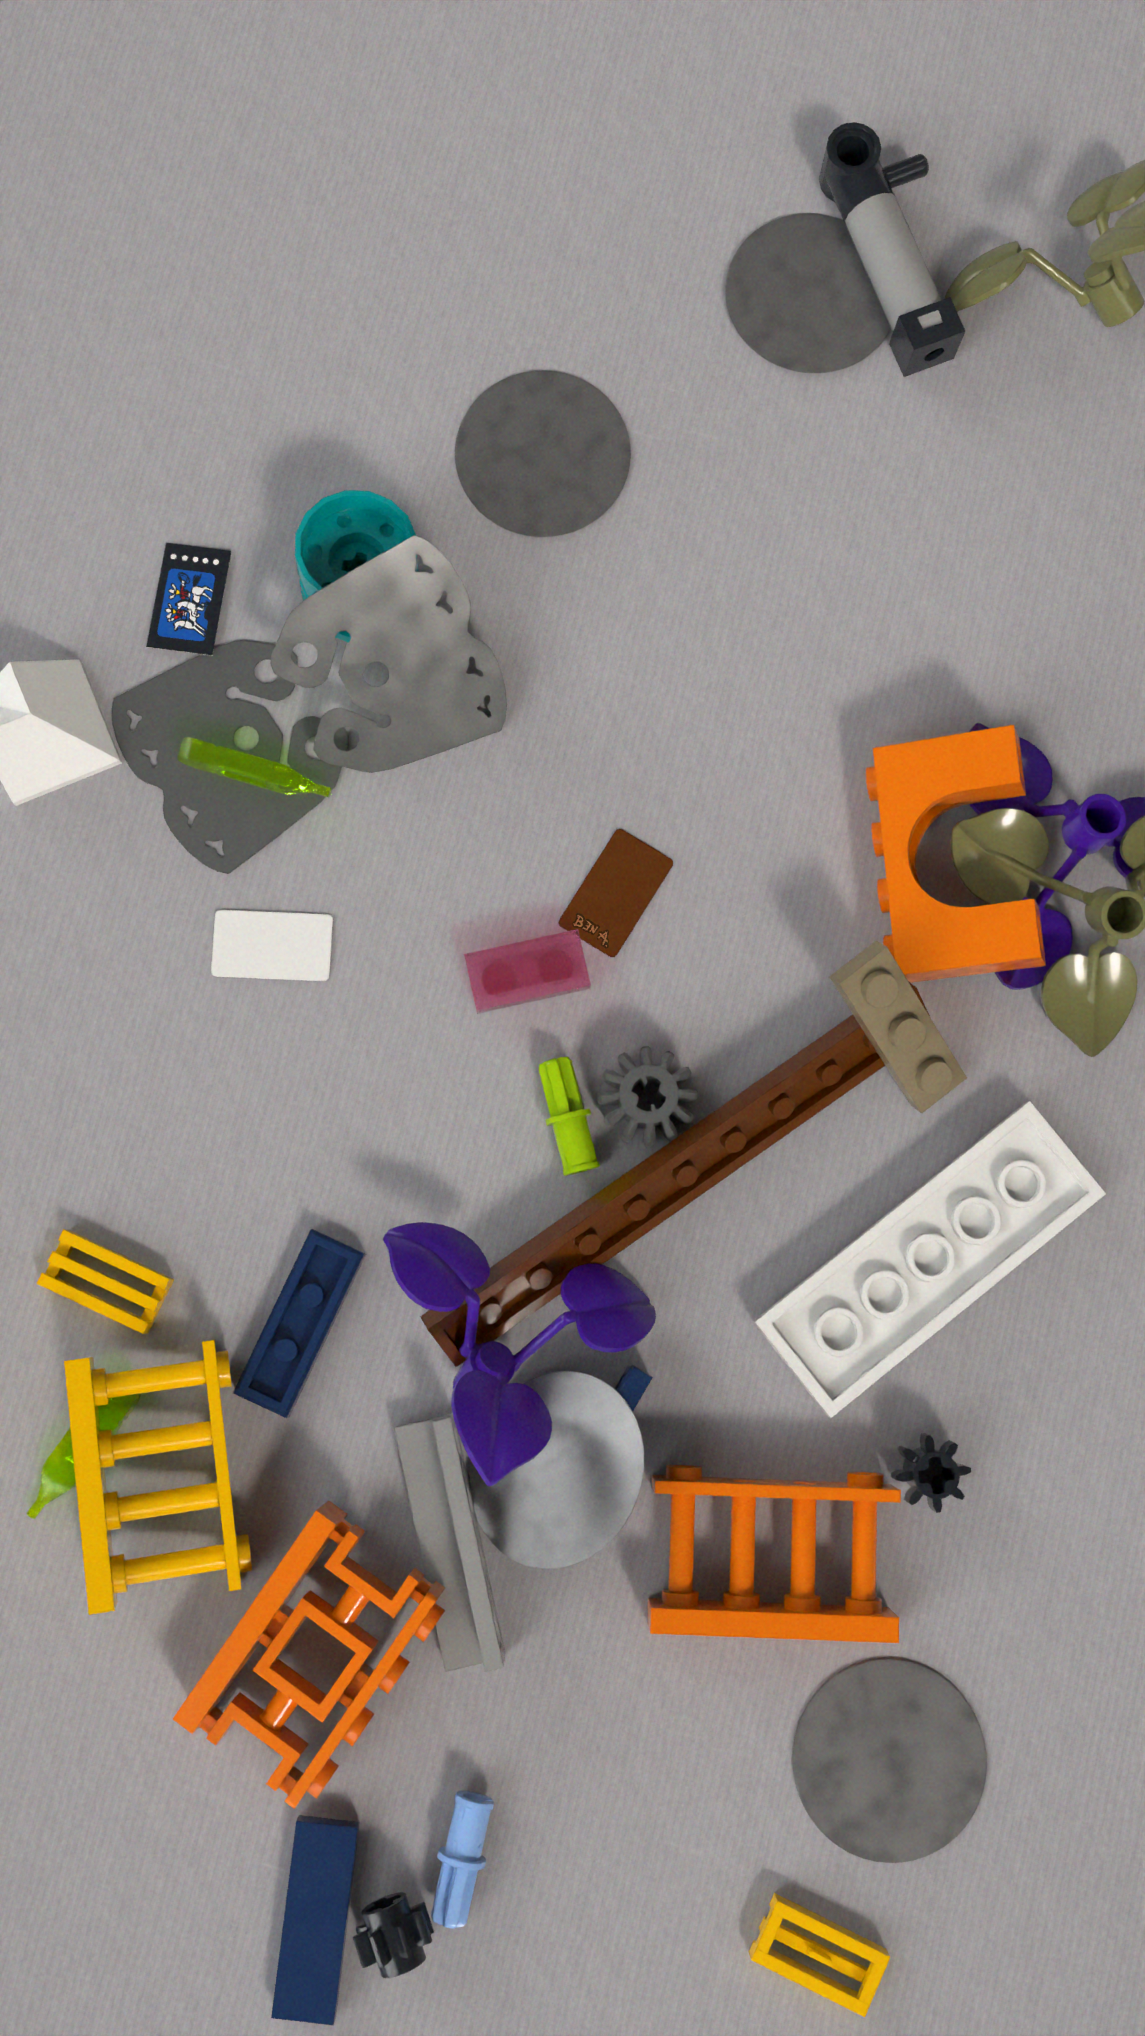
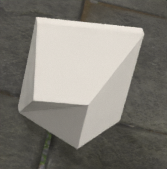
(50, 728)

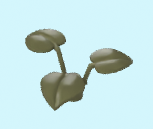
(1108, 280)
(1080, 994)

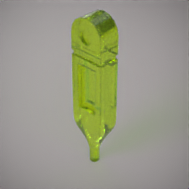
(246, 768)
(58, 1469)

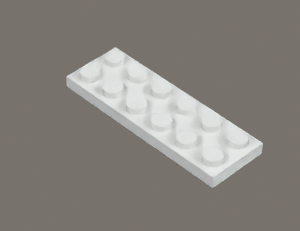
(928, 1259)

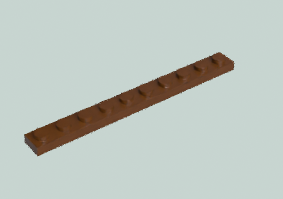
(663, 1183)

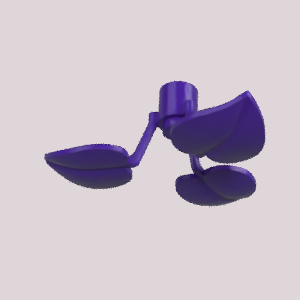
(1085, 830)
(496, 1419)

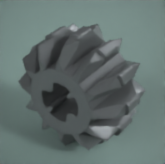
(667, 1093)

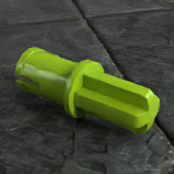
(568, 1116)

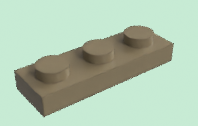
(898, 1026)

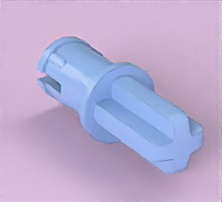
(461, 1859)

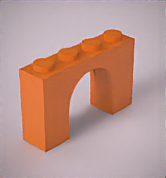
(913, 788)

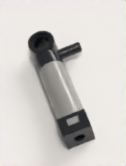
(922, 324)

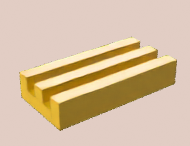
(60, 1260)
(772, 1929)

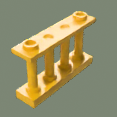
(105, 1511)

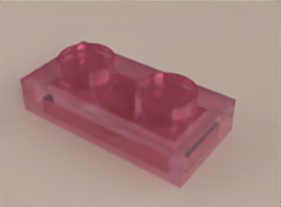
(527, 971)

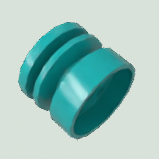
(343, 535)

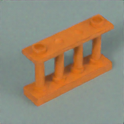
(741, 1610)

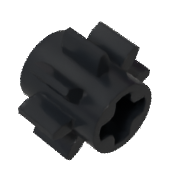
(943, 1484)
(393, 1935)

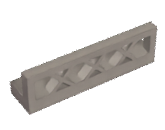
(451, 1543)

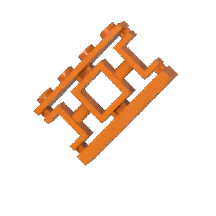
(274, 1625)

